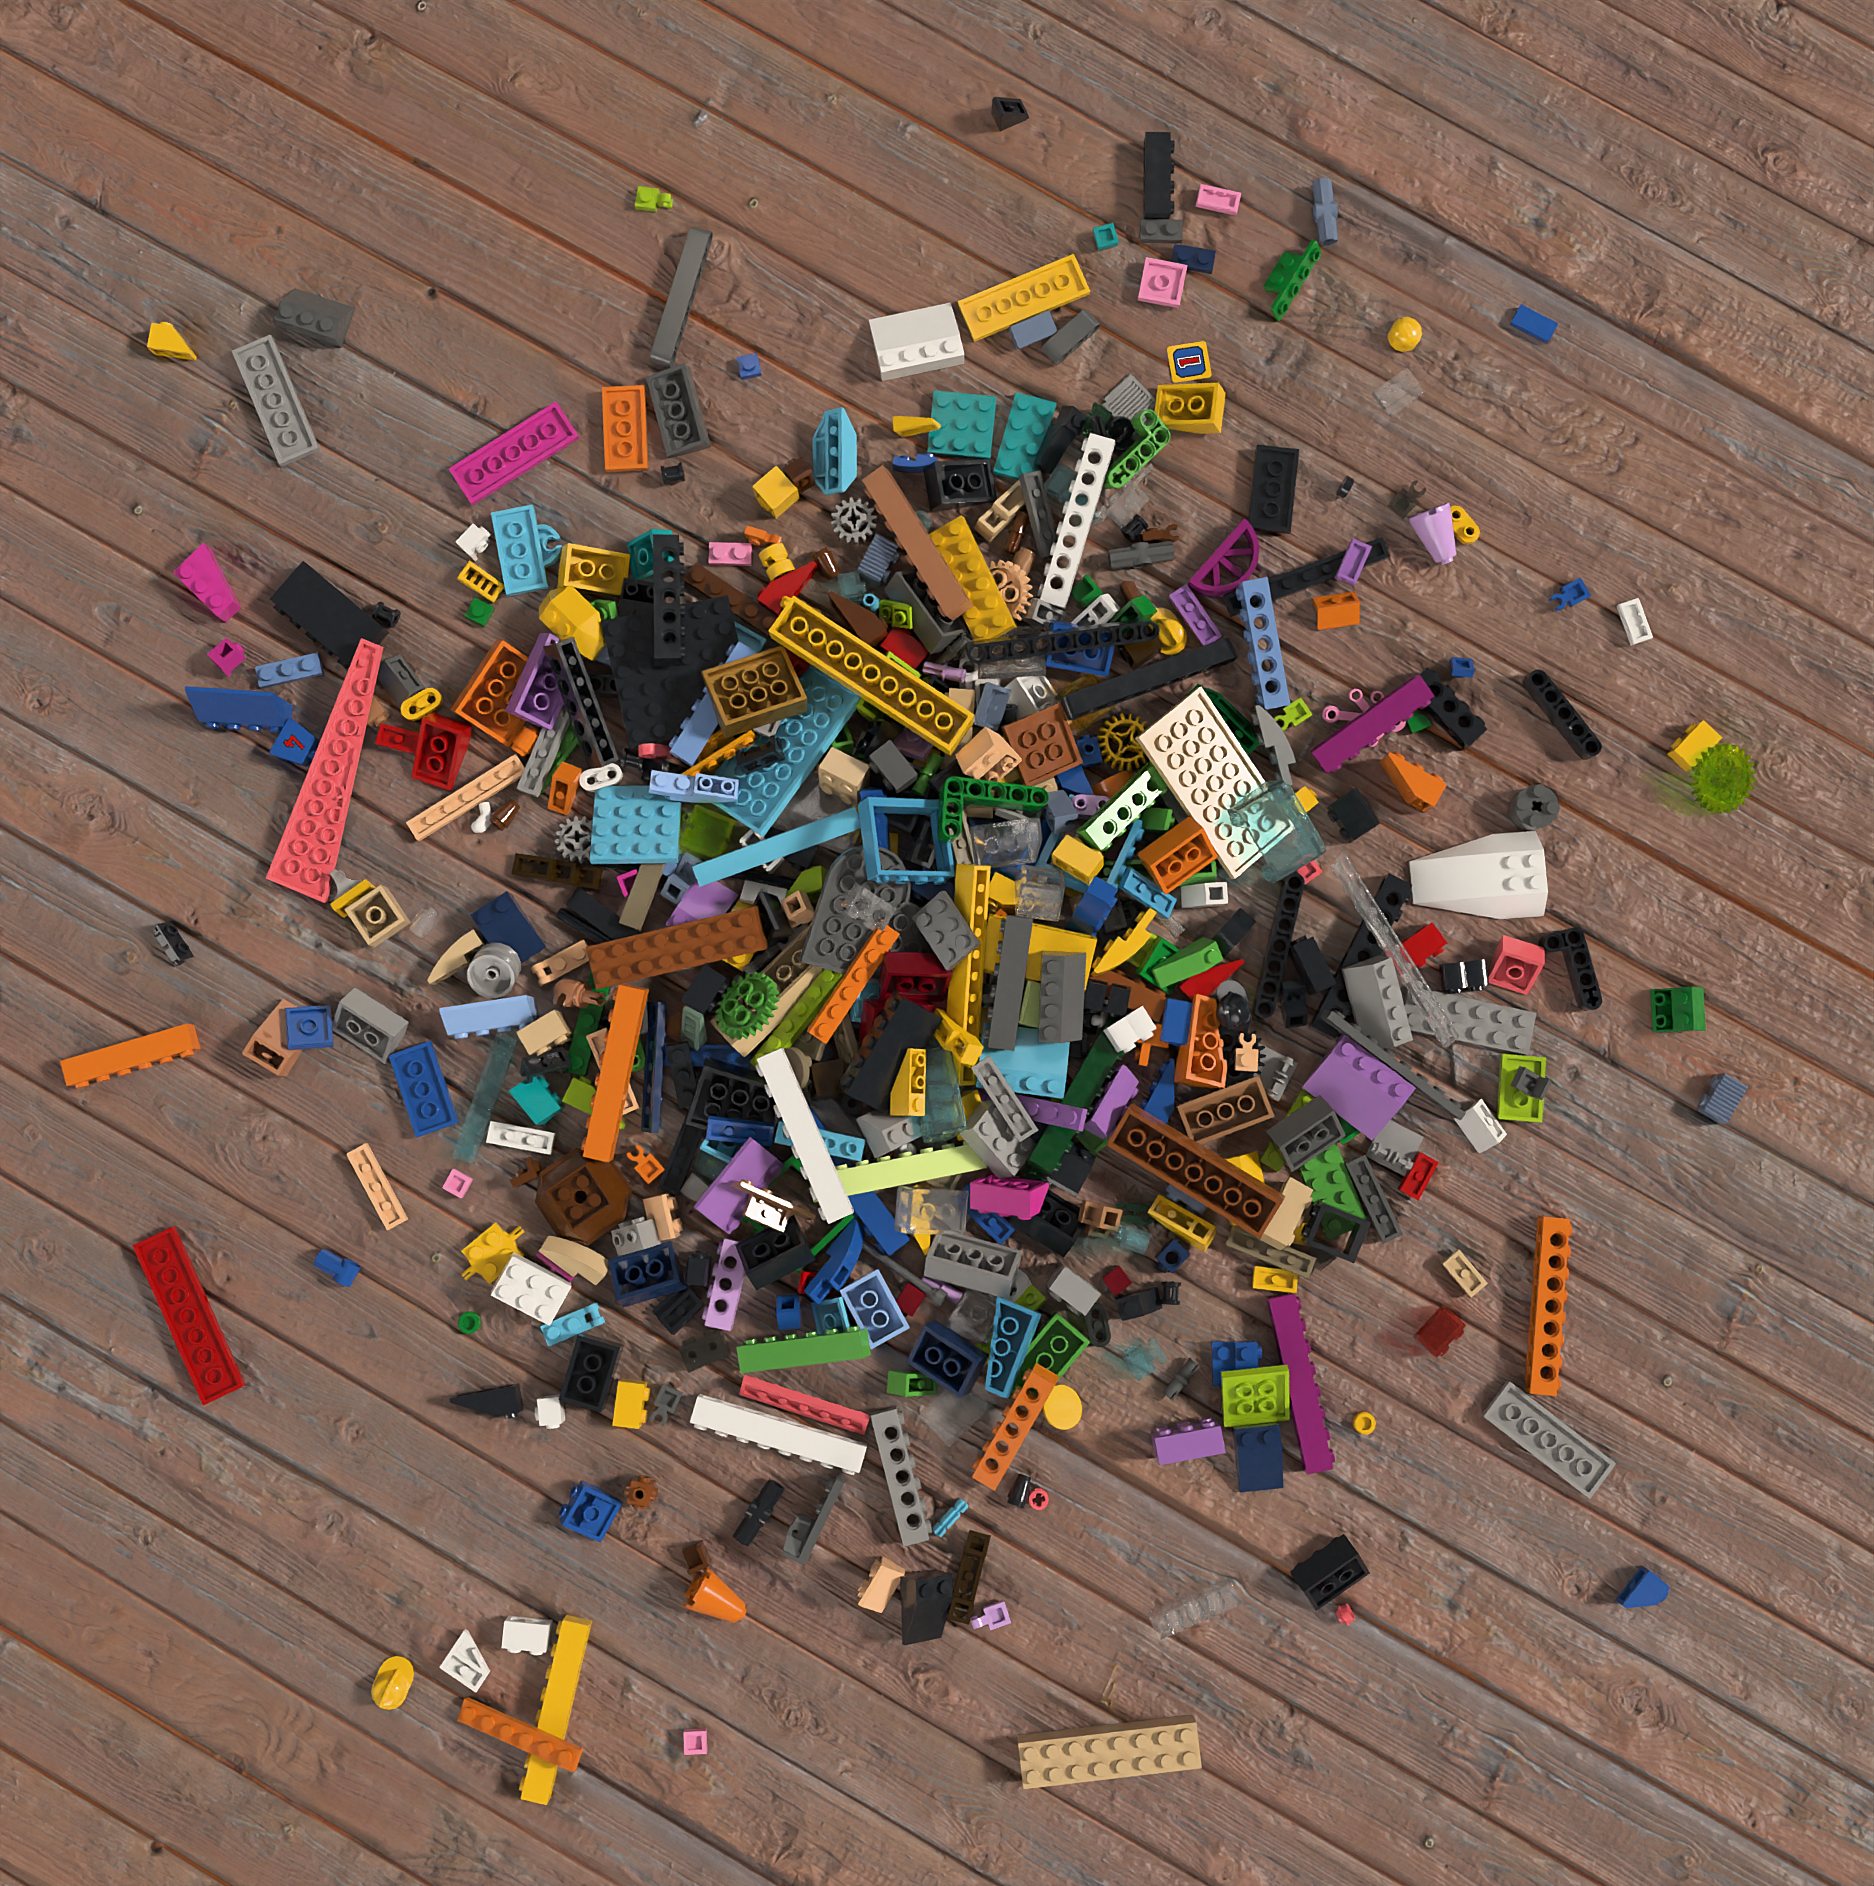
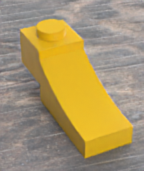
(956, 1039)

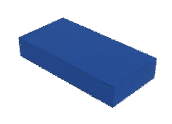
(1533, 324)

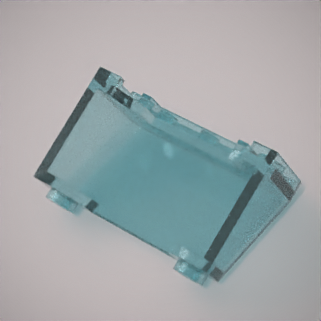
(1278, 829)

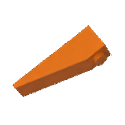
(1201, 1059)

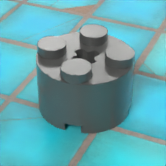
(1544, 801)

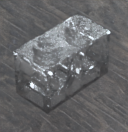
(869, 905)

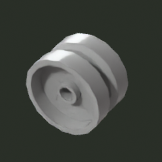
(494, 970)

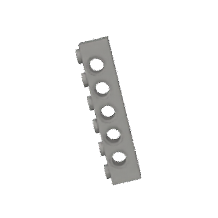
(909, 1532)

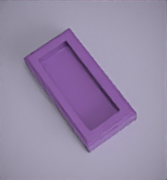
(1353, 562)

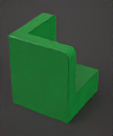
(1086, 592)

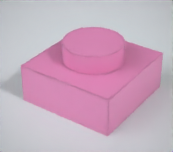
(457, 1183)
(695, 1741)

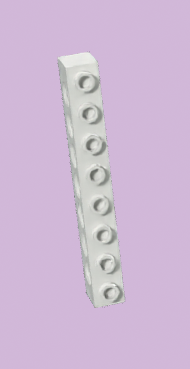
(1093, 445)

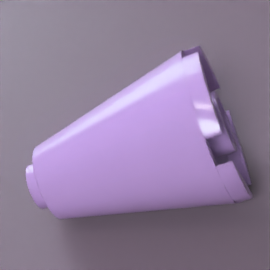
(1436, 532)

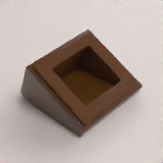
(1129, 590)

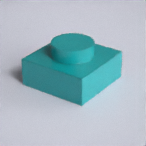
(1105, 236)

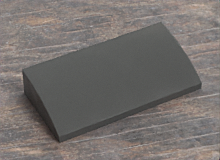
(678, 411)

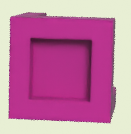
(626, 882)

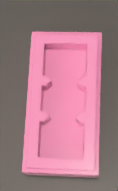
(1218, 199)

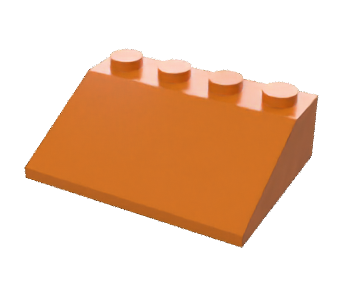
(489, 693)

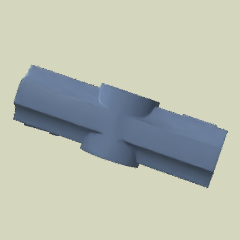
(1325, 211)

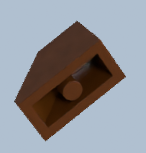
(799, 474)

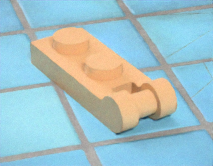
(562, 963)

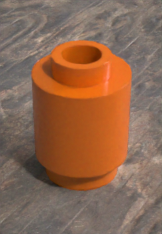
(525, 741)

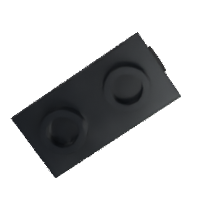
(178, 950)

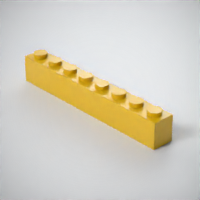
(557, 1703)

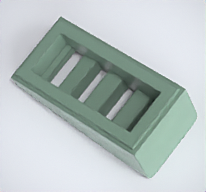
(693, 1028)

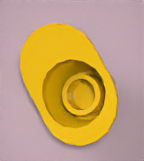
(1171, 632)
(392, 1682)

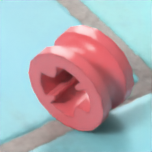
(1043, 1502)

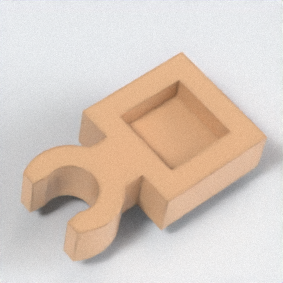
(1246, 1058)

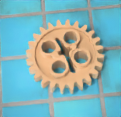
(1013, 574)

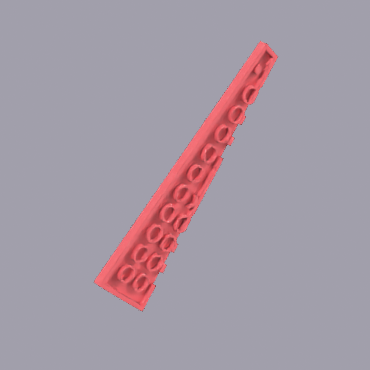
(319, 815)

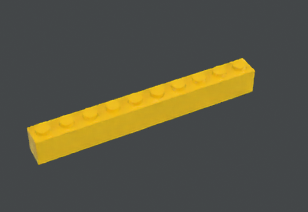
(967, 979)

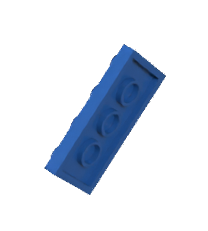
(423, 1089)

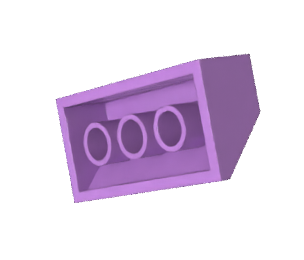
(537, 693)
(726, 1204)

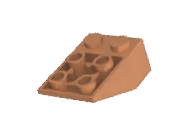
(270, 1045)

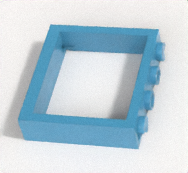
(943, 851)
(1120, 866)

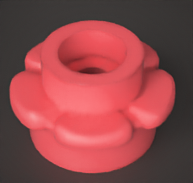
(1345, 1614)

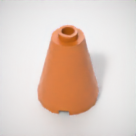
(714, 1598)

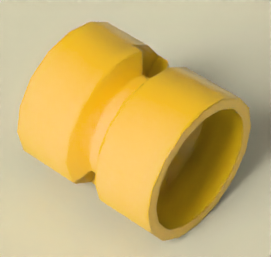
(775, 560)

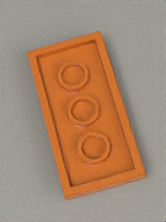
(625, 428)

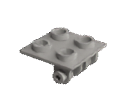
(1275, 1073)
(1395, 1147)

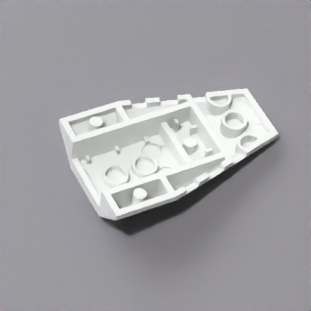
(1484, 877)

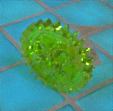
(1722, 778)

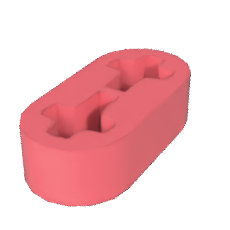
(654, 751)

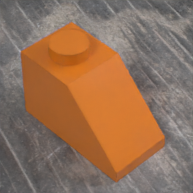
(564, 788)

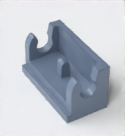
(1032, 330)
(992, 706)
(1058, 811)

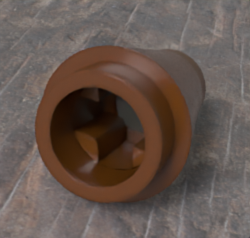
(826, 563)
(504, 815)

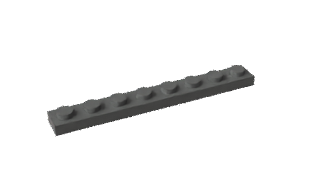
(1367, 1042)

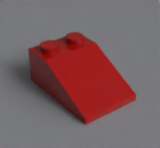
(440, 750)

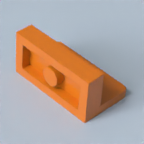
(1337, 610)

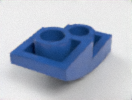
(906, 465)

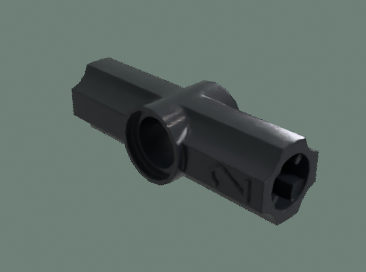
(758, 1512)

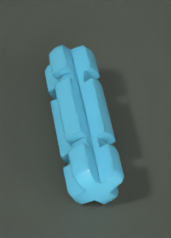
(950, 1517)

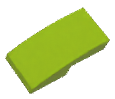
(896, 613)

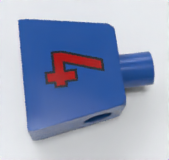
(295, 744)

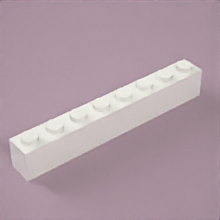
(805, 1136)
(778, 1433)

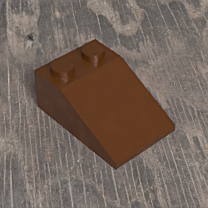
(859, 620)

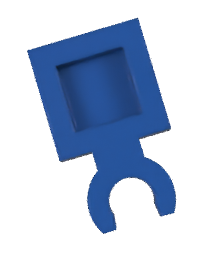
(1572, 594)

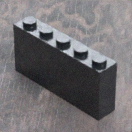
(325, 614)
(882, 1052)

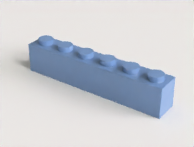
(703, 721)

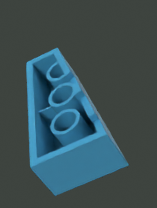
(1009, 1345)

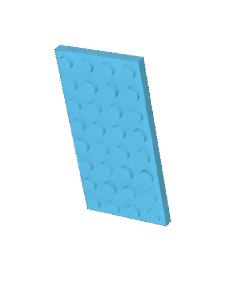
(803, 740)

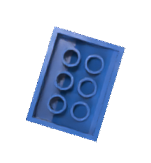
(239, 708)

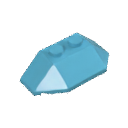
(834, 452)

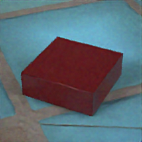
(1116, 1280)

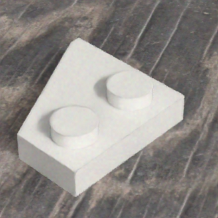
(466, 1663)

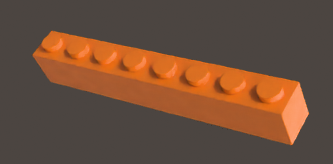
(615, 1072)

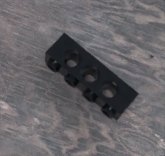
(1449, 720)

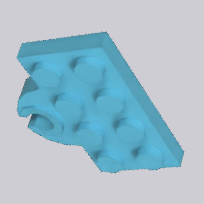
(523, 549)

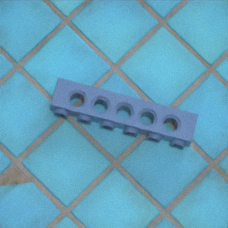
(1260, 589)

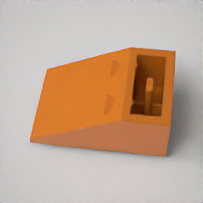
(1413, 783)

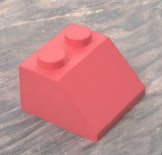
(1516, 964)

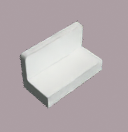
(1481, 1127)

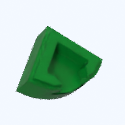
(1417, 723)

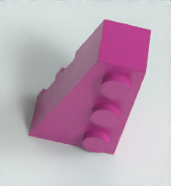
(206, 580)

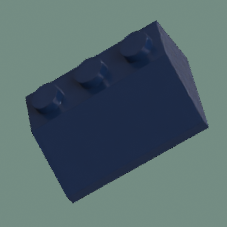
(646, 1274)

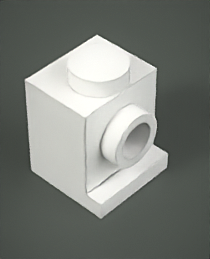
(474, 541)

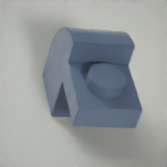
(681, 880)

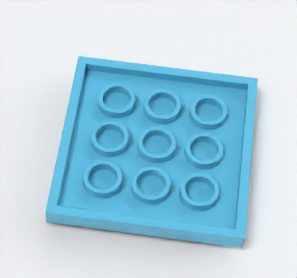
(634, 826)

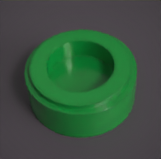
(469, 1322)

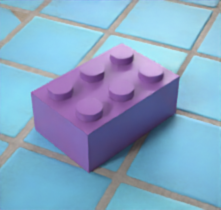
(1187, 1441)

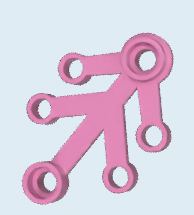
(1363, 705)

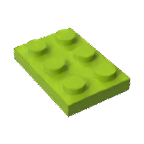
(1511, 1102)

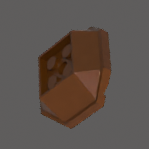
(606, 1199)

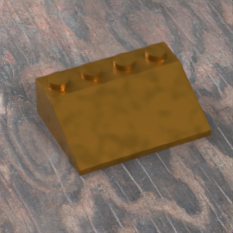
(754, 691)

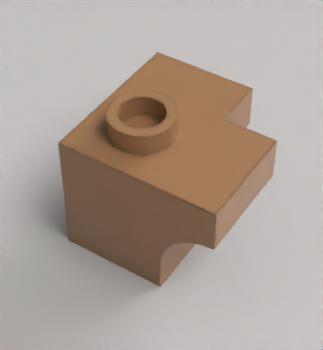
(1099, 1218)

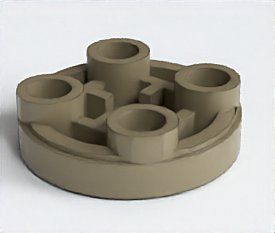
(800, 1064)

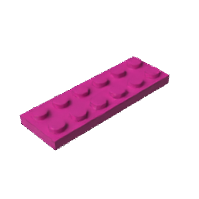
(514, 453)

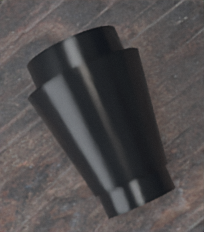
(1020, 1491)

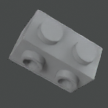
(635, 1236)

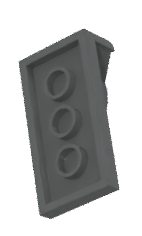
(800, 1544)

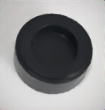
(1345, 487)

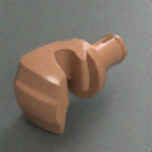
(576, 993)

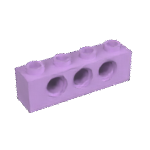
(713, 1316)

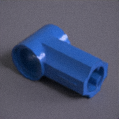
(343, 1270)

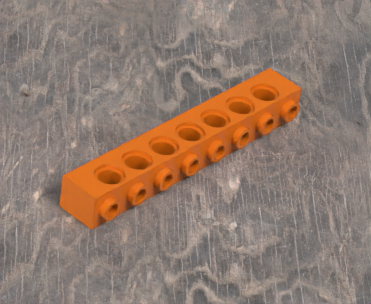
(1538, 1314)

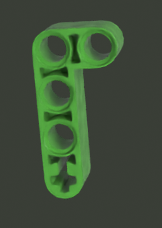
(1133, 453)

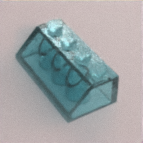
(943, 1102)

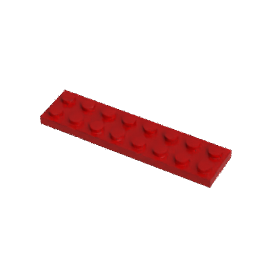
(189, 1315)

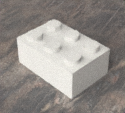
(531, 1288)

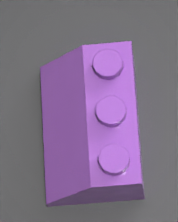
(1111, 1103)

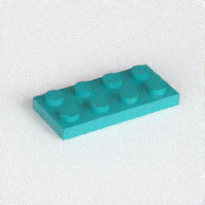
(1023, 435)

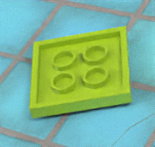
(1255, 1395)

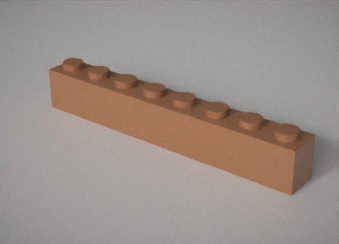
(917, 543)

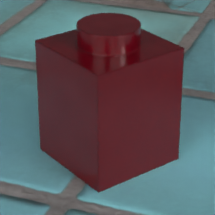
(910, 1299)

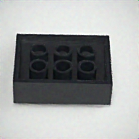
(730, 1093)

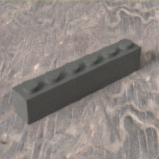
(1010, 982)

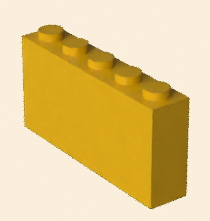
(1042, 939)

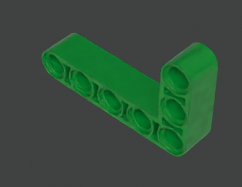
(983, 798)

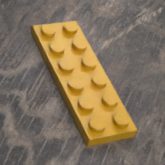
(1023, 297)
(989, 615)

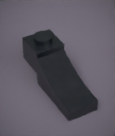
(1058, 438)

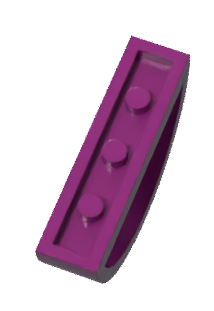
(1219, 555)

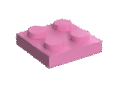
(1162, 282)

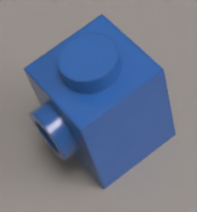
(1089, 751)
(788, 1312)

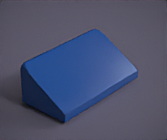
(1176, 1022)

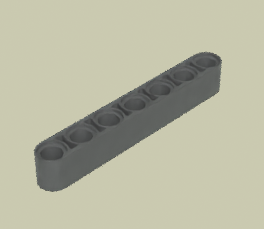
(681, 297)

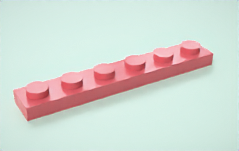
(804, 1404)

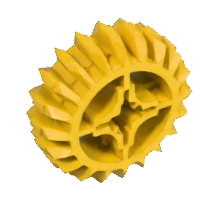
(1134, 746)

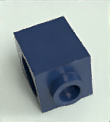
(1181, 1256)

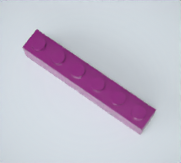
(1372, 723)

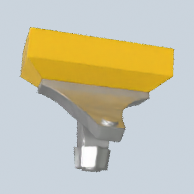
(348, 891)

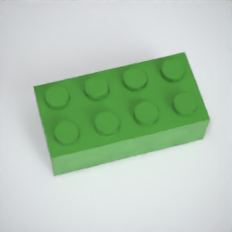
(1053, 1347)

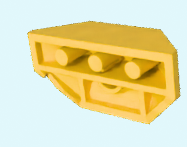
(573, 616)

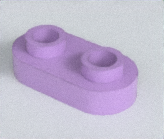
(1091, 804)

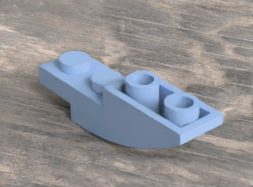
(693, 789)

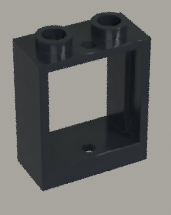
(1355, 1239)

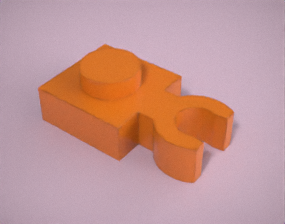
(759, 536)
(648, 1166)

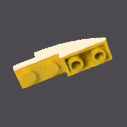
(1119, 950)

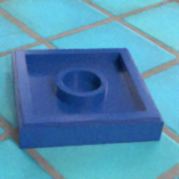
(309, 1027)

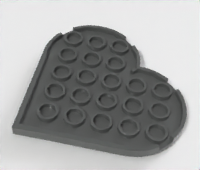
(836, 937)

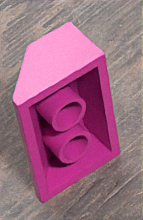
(1008, 1196)

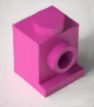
(227, 656)

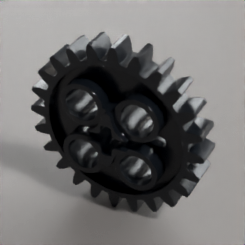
(1244, 1075)

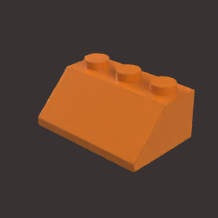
(1178, 854)

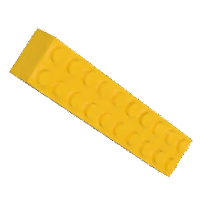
(872, 676)

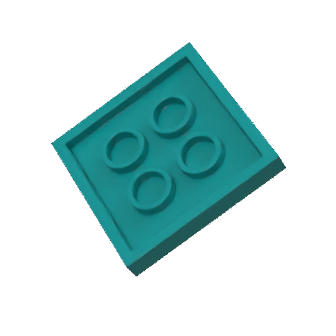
(964, 424)

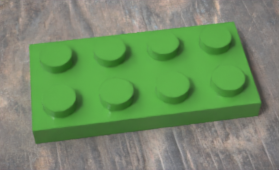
(1332, 1185)

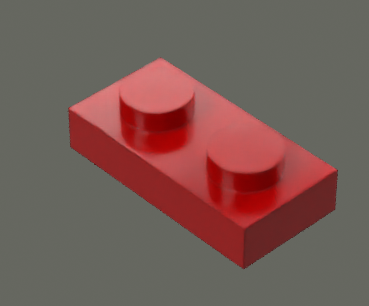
(397, 738)
(1418, 1177)

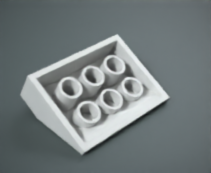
(917, 341)

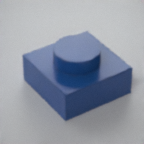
(749, 366)
(1461, 667)

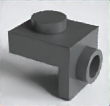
(1530, 1083)

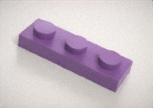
(1194, 616)

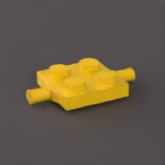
(491, 1252)

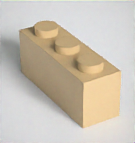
(1289, 1215)

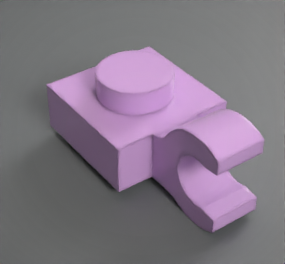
(995, 1616)

